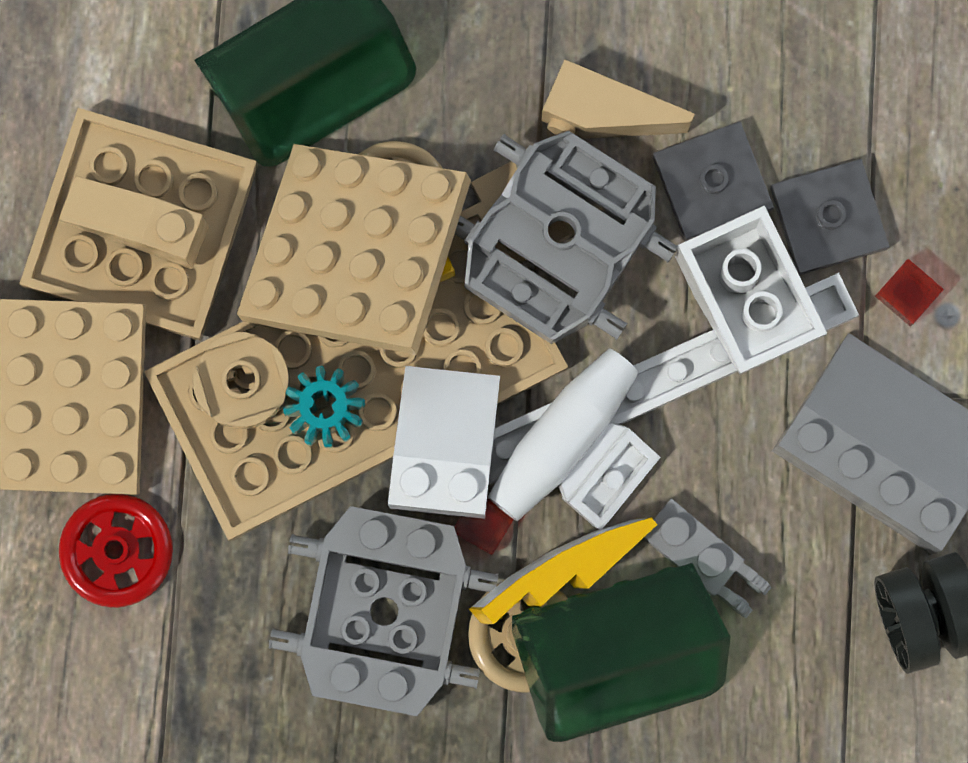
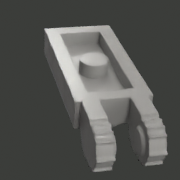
(688, 541)

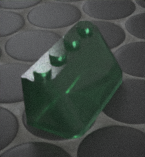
(307, 72)
(622, 652)

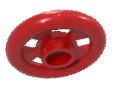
(149, 571)

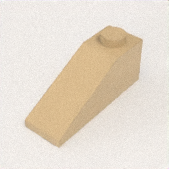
(605, 108)
(136, 220)

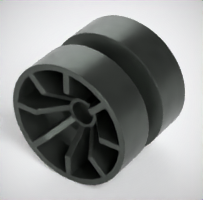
(919, 616)

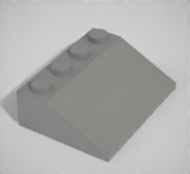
(884, 444)

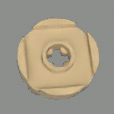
(217, 367)

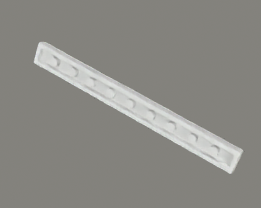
(677, 372)

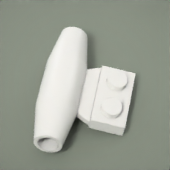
(579, 449)

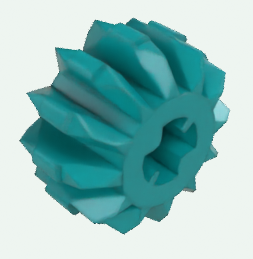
(307, 407)

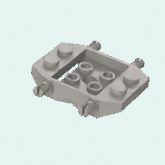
(610, 218)
(344, 602)

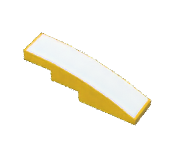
(579, 562)

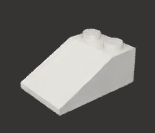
(750, 290)
(444, 442)

